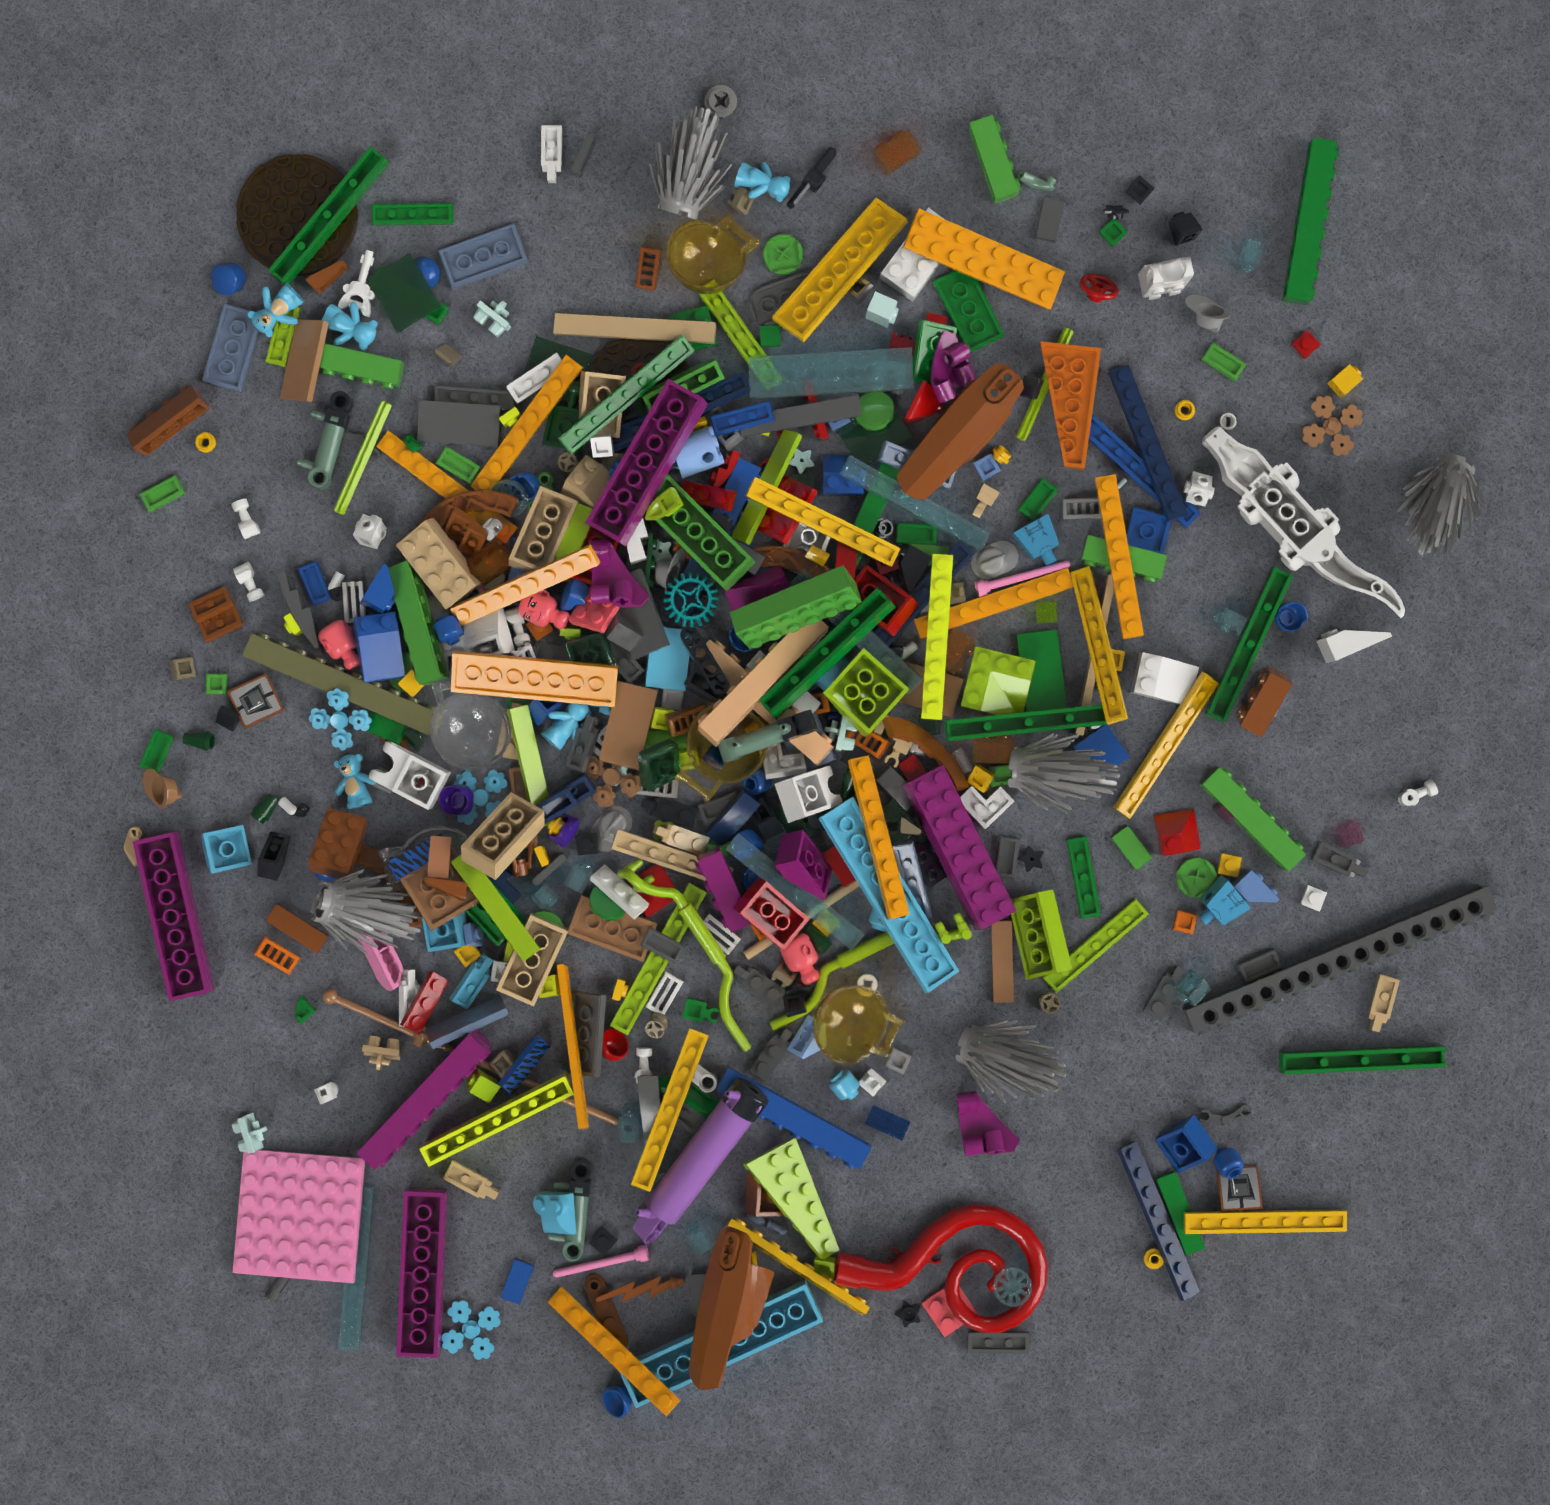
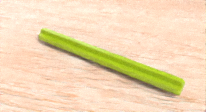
(1035, 405)
(362, 457)

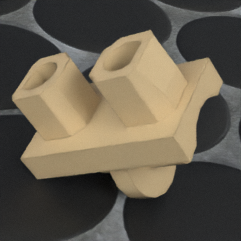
(372, 1049)

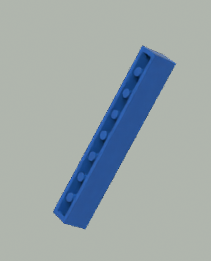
(738, 482)
(805, 1124)

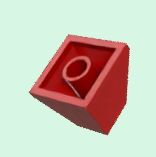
(924, 405)
(1177, 832)

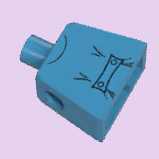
(1038, 539)
(1222, 903)

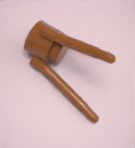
(520, 866)

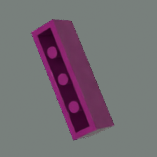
(723, 886)

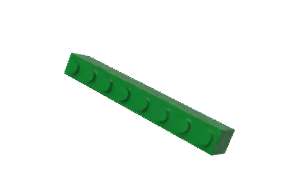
(1310, 220)

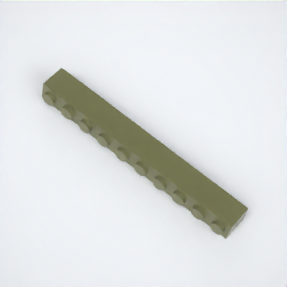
(328, 678)

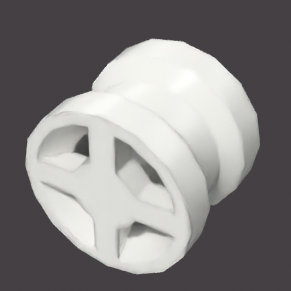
(866, 980)

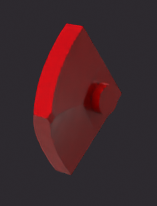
(661, 880)

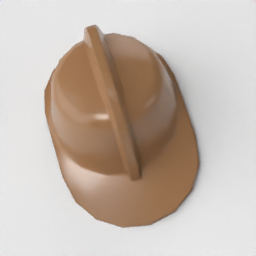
(160, 789)

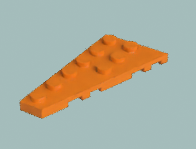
(1072, 387)

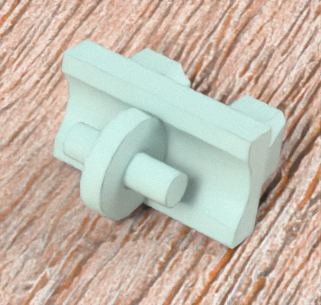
(499, 323)
(842, 742)
(251, 1133)

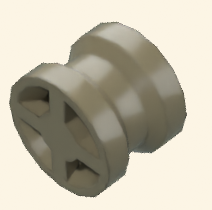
(564, 462)
(1052, 1003)
(652, 1029)

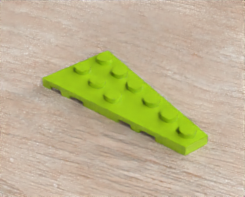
(791, 1188)

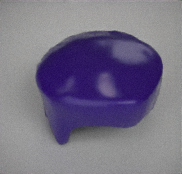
(456, 799)
(567, 831)

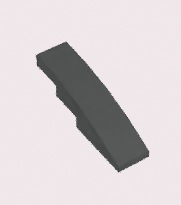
(304, 616)
(650, 1101)

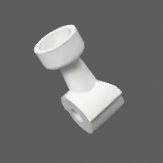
(247, 525)
(492, 527)
(245, 574)
(516, 622)
(1411, 797)
(643, 1053)
(327, 1092)

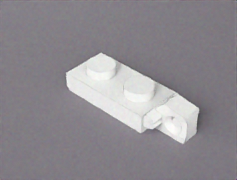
(551, 150)
(407, 992)

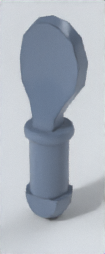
(781, 1229)

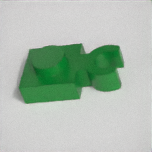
(696, 1010)

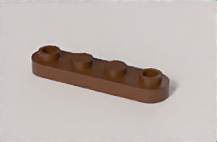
(605, 1309)

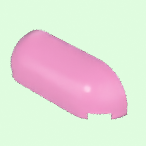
(384, 963)

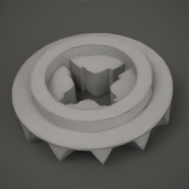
(721, 92)

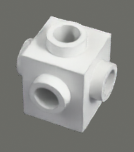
(1199, 489)
(370, 531)

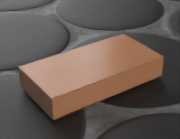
(439, 857)

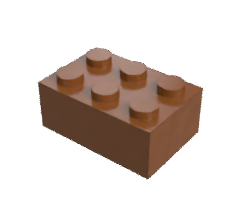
(1264, 700)
(338, 844)

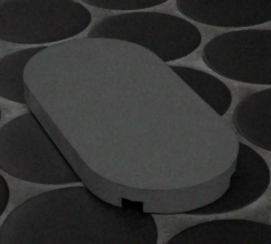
(772, 298)

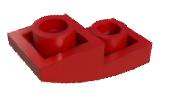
(719, 476)

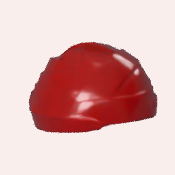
(614, 1045)

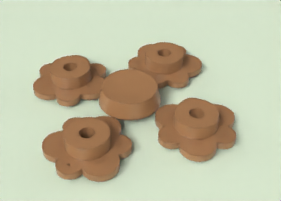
(1332, 426)
(611, 777)

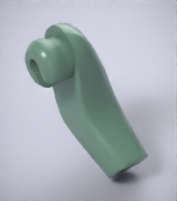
(1035, 182)

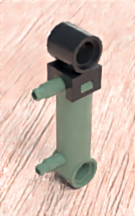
(335, 421)
(769, 735)
(580, 1187)

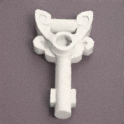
(359, 287)

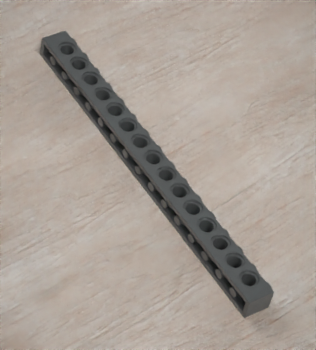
(1483, 907)

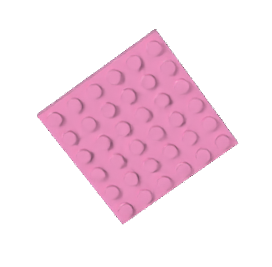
(299, 1216)

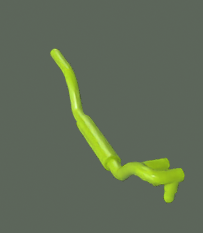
(701, 933)
(862, 951)

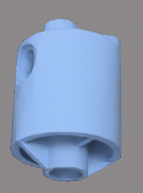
(699, 453)

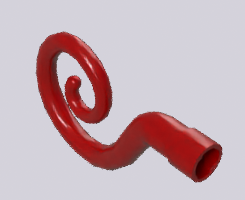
(857, 1272)

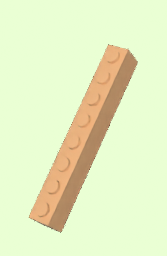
(759, 681)
(811, 744)

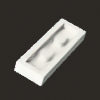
(533, 379)
(619, 891)

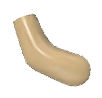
(133, 835)

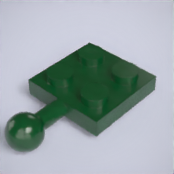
(562, 418)

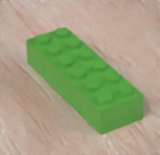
(705, 539)
(796, 607)

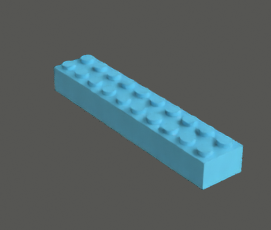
(782, 1317)

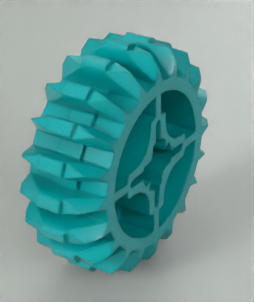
(676, 589)

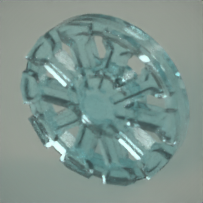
(518, 486)
(1012, 1286)

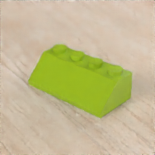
(1040, 935)

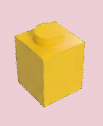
(1345, 380)

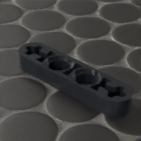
(707, 659)

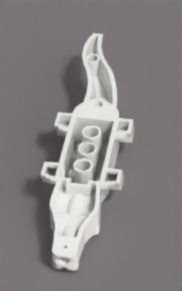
(1302, 533)

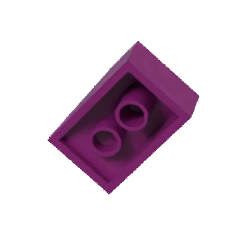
(756, 588)
(803, 863)

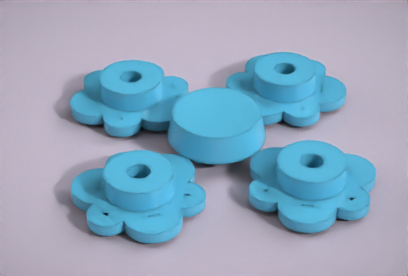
(339, 719)
(481, 796)
(470, 1329)

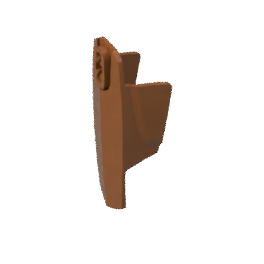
(961, 431)
(728, 1306)

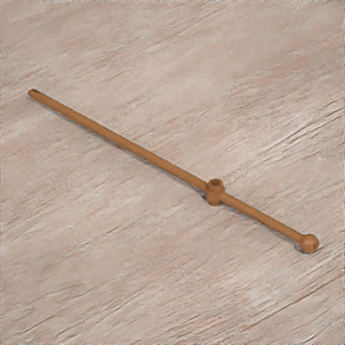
(331, 996)

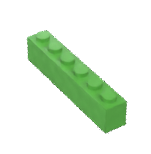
(417, 624)
(1253, 819)

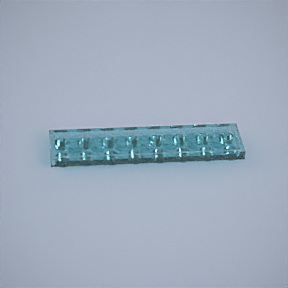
(830, 373)

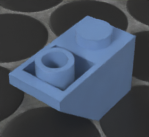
(1253, 889)

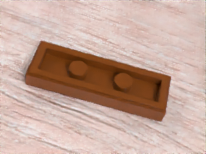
(297, 928)

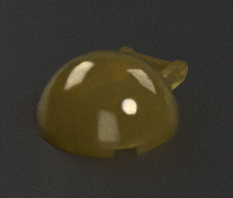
(707, 255)
(732, 771)
(852, 1024)

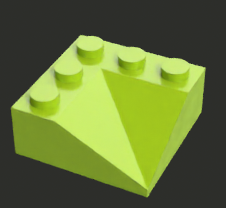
(998, 682)
(865, 692)

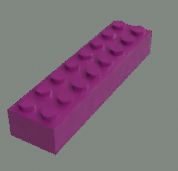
(646, 462)
(959, 847)
(173, 916)
(421, 1102)
(422, 1272)

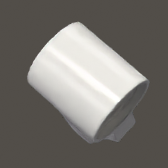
(699, 1076)

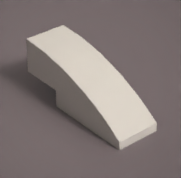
(635, 547)

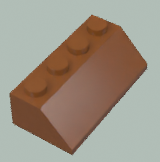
(167, 421)

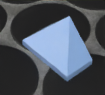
(804, 1041)

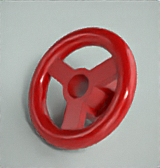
(1098, 290)

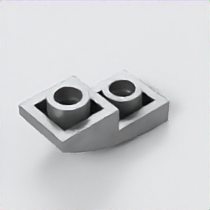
(892, 784)

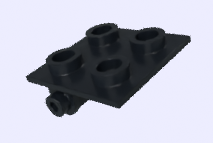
(930, 864)

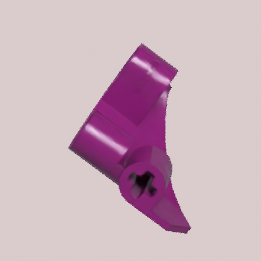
(950, 367)
(612, 579)
(981, 1128)

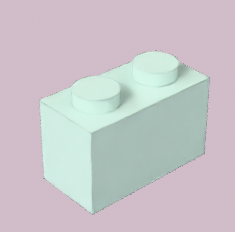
(882, 310)

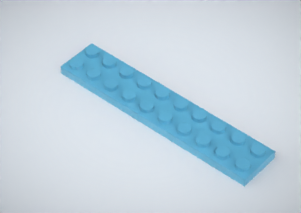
(910, 933)

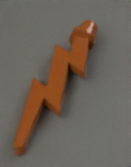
(652, 1284)

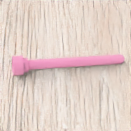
(983, 587)
(640, 1254)

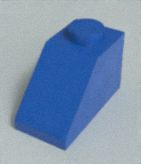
(540, 709)

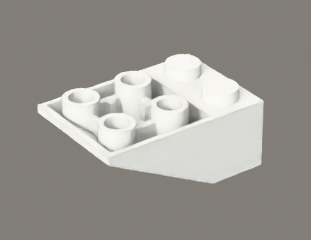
(489, 635)

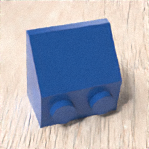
(833, 482)
(380, 592)
(1186, 1144)

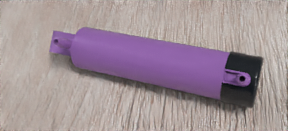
(700, 1158)

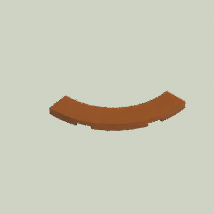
(473, 501)
(789, 559)
(910, 732)
(370, 859)

